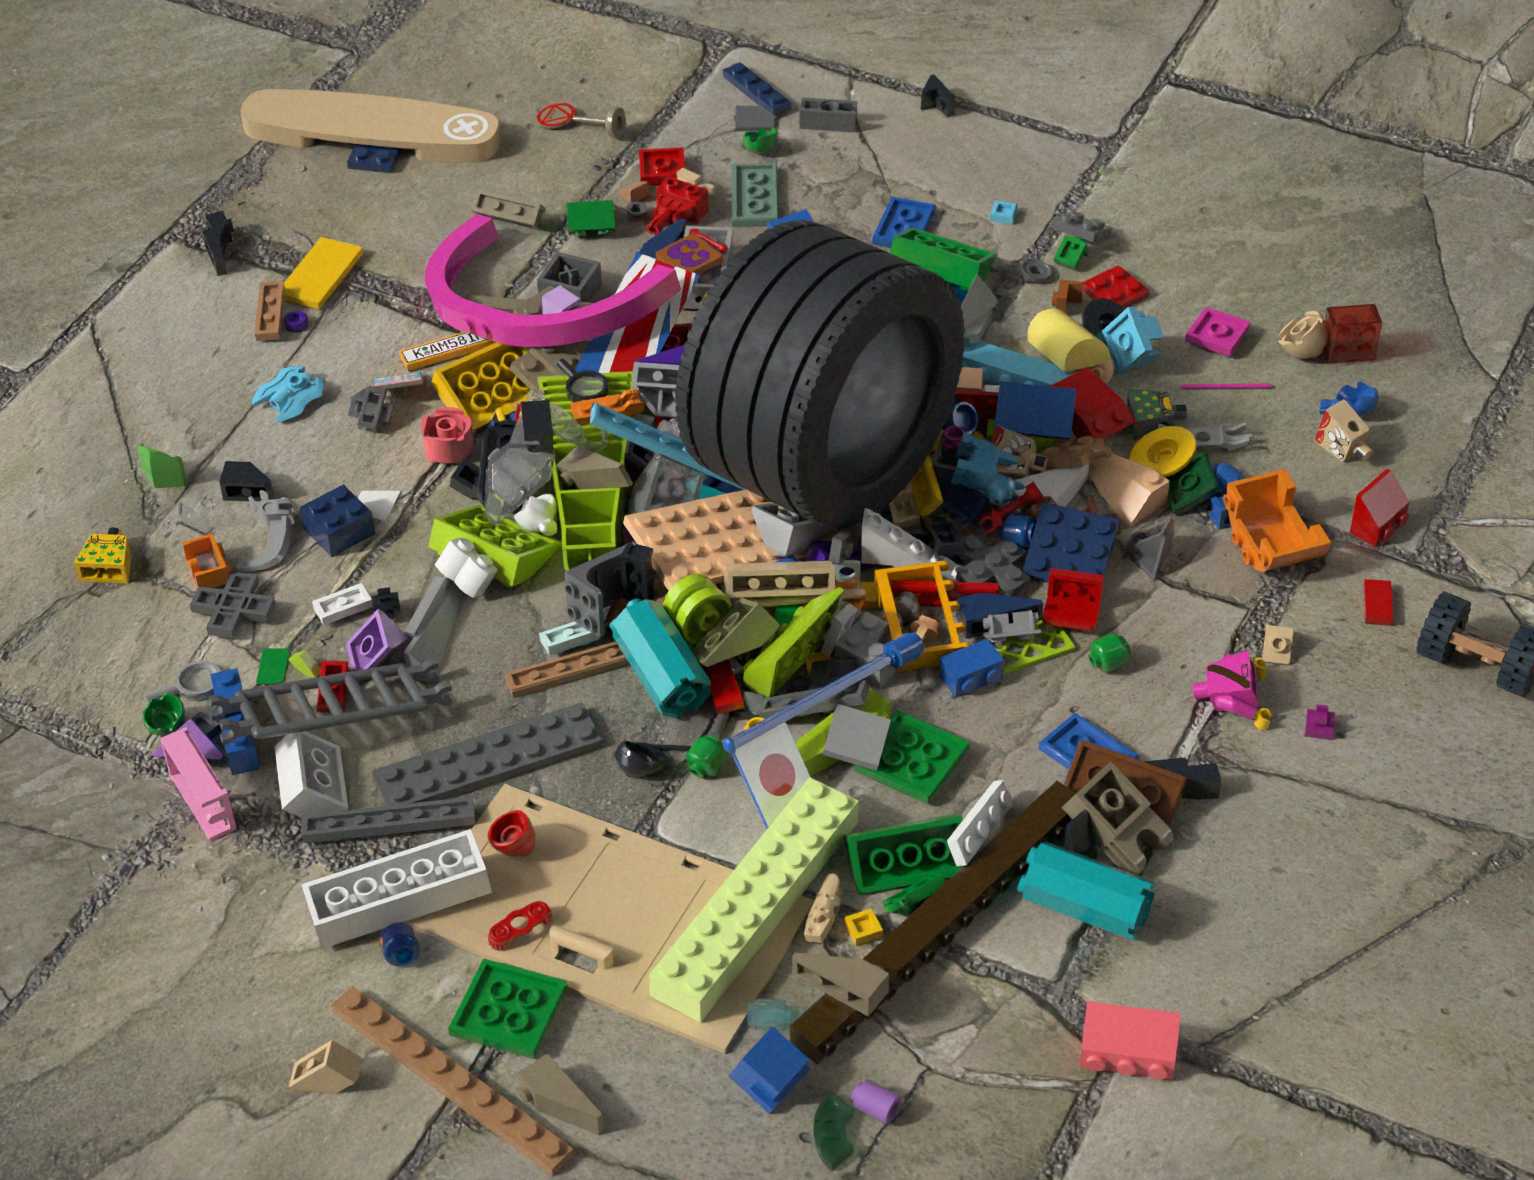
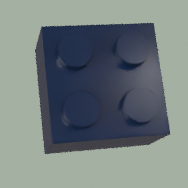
(337, 520)

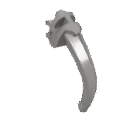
(280, 519)

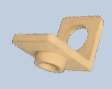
(1277, 644)

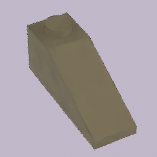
(592, 471)
(845, 979)
(557, 1095)

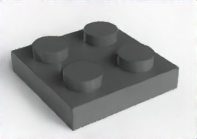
(1077, 225)

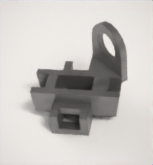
(370, 404)

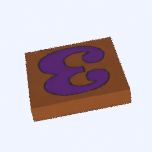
(690, 254)

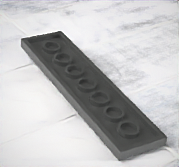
(489, 757)

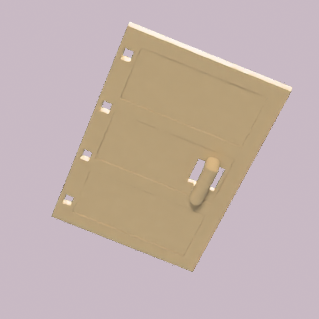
(611, 903)

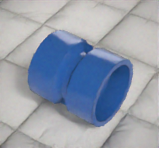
(963, 416)

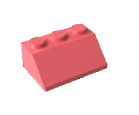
(1130, 1040)

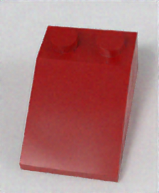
(1097, 407)

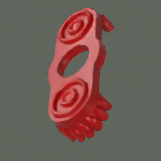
(504, 932)

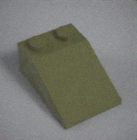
(738, 631)

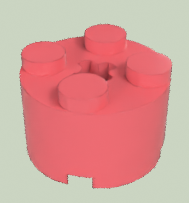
(447, 435)

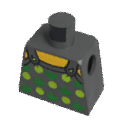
(1151, 409)

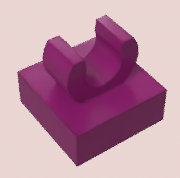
(1320, 723)

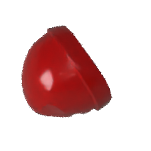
(512, 834)

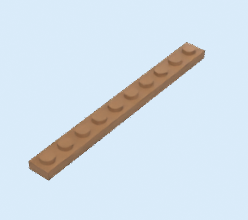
(453, 1081)

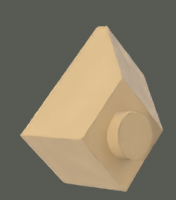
(326, 1069)

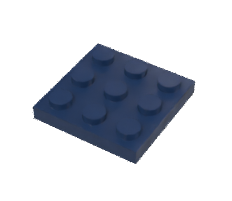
(1070, 542)

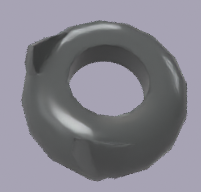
(1036, 265)

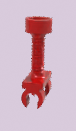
(1031, 494)

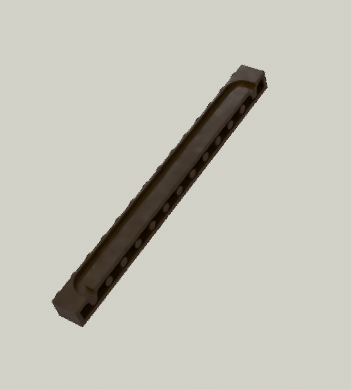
(939, 919)

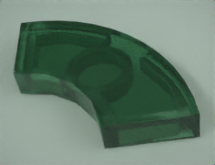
(830, 1133)

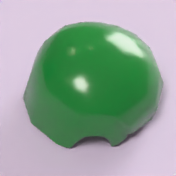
(760, 141)
(164, 715)

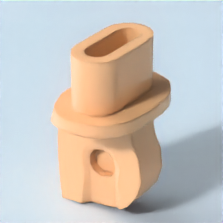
(925, 628)

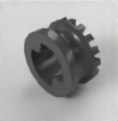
(636, 216)

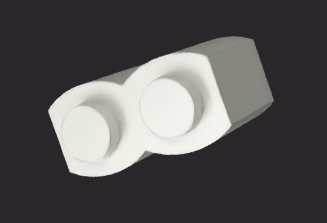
(466, 567)

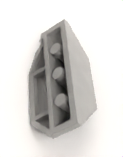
(657, 387)

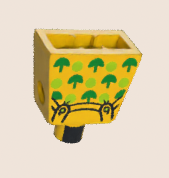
(105, 558)

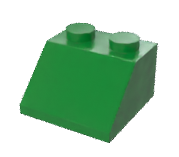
(591, 217)

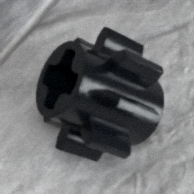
(386, 601)

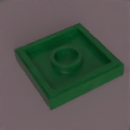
(1192, 484)

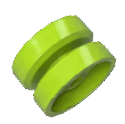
(695, 606)

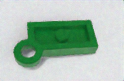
(905, 899)

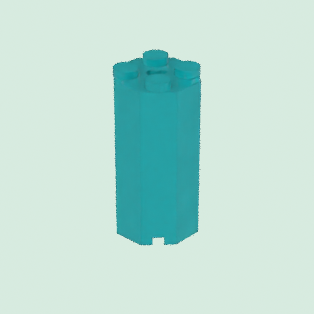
(660, 658)
(1087, 890)

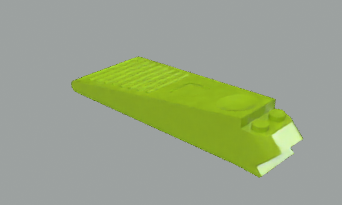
(588, 517)

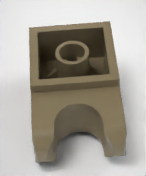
(1120, 818)

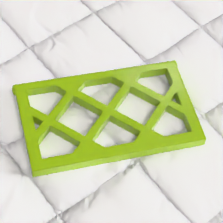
(1048, 653)

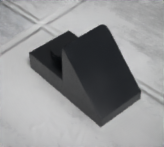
(937, 95)

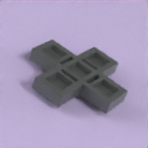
(993, 565)
(232, 604)

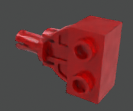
(678, 201)

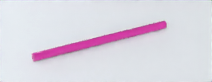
(1225, 386)

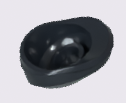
(640, 758)

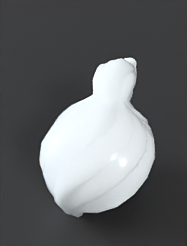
(539, 515)

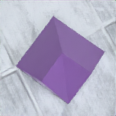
(374, 642)

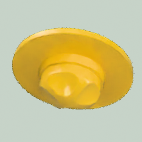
(1165, 450)

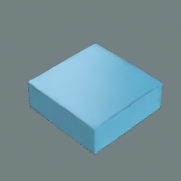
(1003, 212)

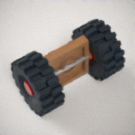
(1446, 632)

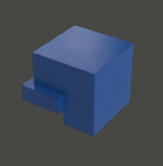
(770, 1069)

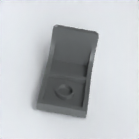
(592, 589)

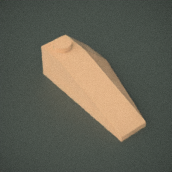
(1128, 487)

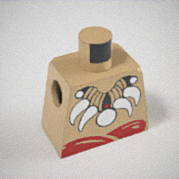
(1343, 433)
(1022, 449)

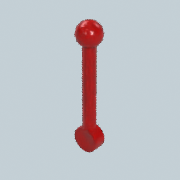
(723, 248)

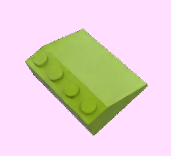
(512, 549)
(792, 645)

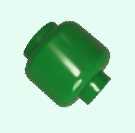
(1109, 652)
(706, 756)

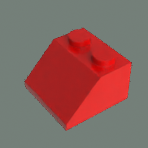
(1379, 509)

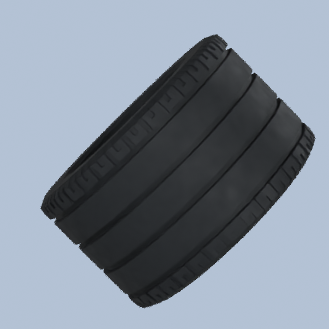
(820, 372)

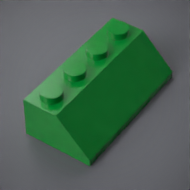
(948, 258)
(901, 853)

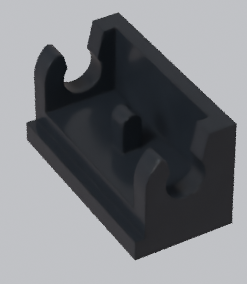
(537, 425)

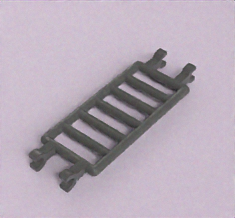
(251, 725)

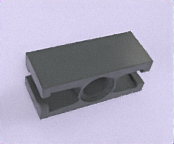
(828, 114)

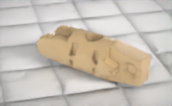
(824, 909)

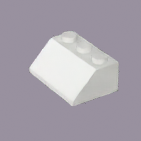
(310, 775)

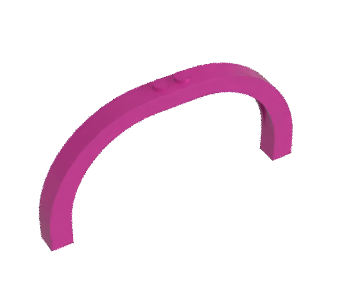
(534, 330)

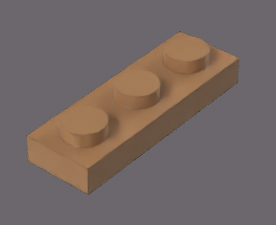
(269, 310)

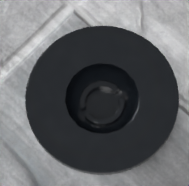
(1099, 315)

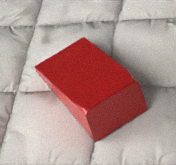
(340, 691)

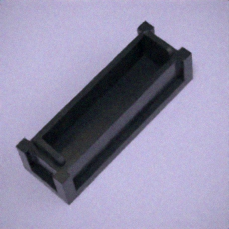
(637, 572)

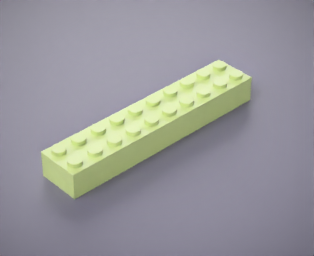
(753, 900)

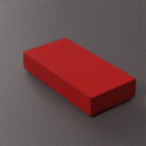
(1378, 602)

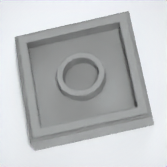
(856, 737)

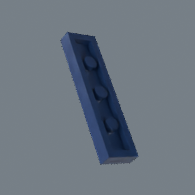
(756, 89)

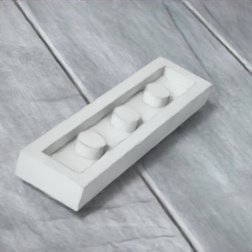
(980, 823)

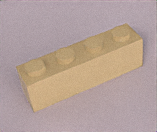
(779, 579)

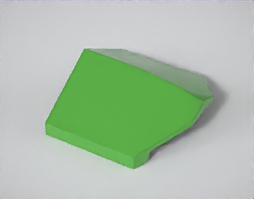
(161, 468)

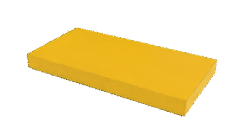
(321, 272)

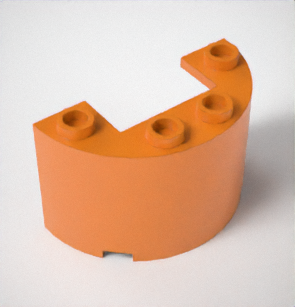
(1268, 523)

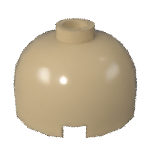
(1304, 337)

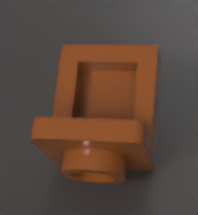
(1067, 292)

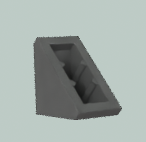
(1151, 546)

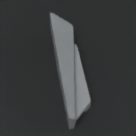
(976, 309)
(432, 623)

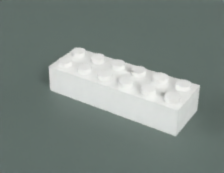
(396, 888)

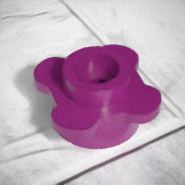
(952, 437)

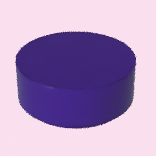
(296, 321)

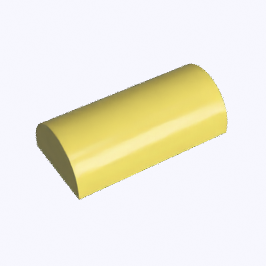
(1066, 341)

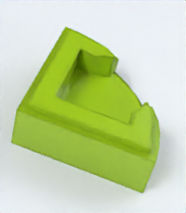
(305, 664)

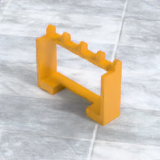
(920, 572)

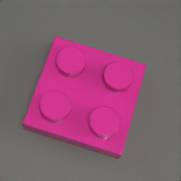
(1217, 331)

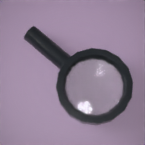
(583, 384)

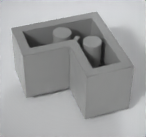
(865, 643)

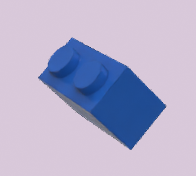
(971, 668)

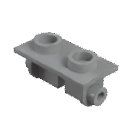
(1000, 627)

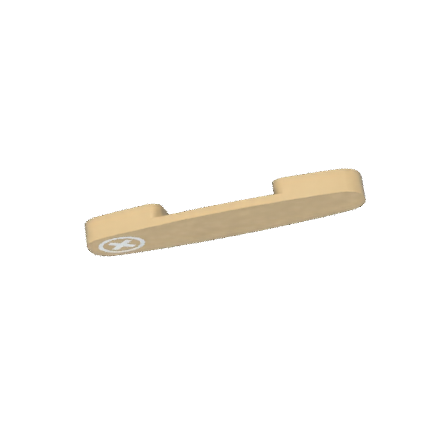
(431, 128)

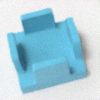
(1130, 339)

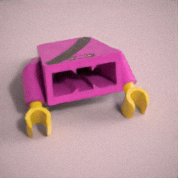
(1234, 687)

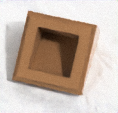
(635, 191)

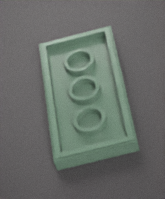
(754, 194)

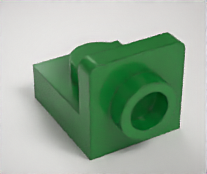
(1071, 252)

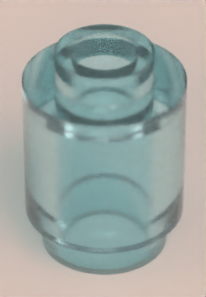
(769, 1013)

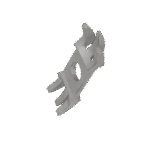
(1220, 437)

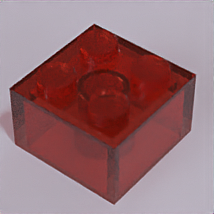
(1352, 333)

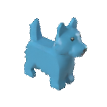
(981, 469)

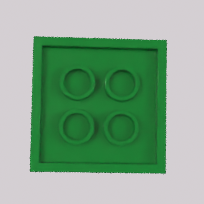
(916, 757)
(508, 1008)

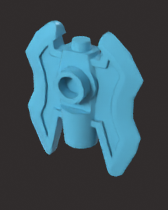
(289, 392)

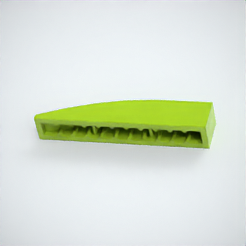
(813, 743)

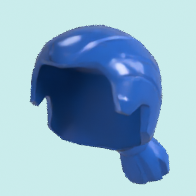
(1362, 399)

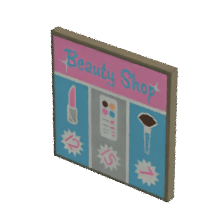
(398, 381)

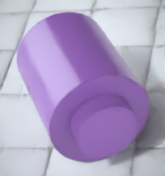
(876, 1101)

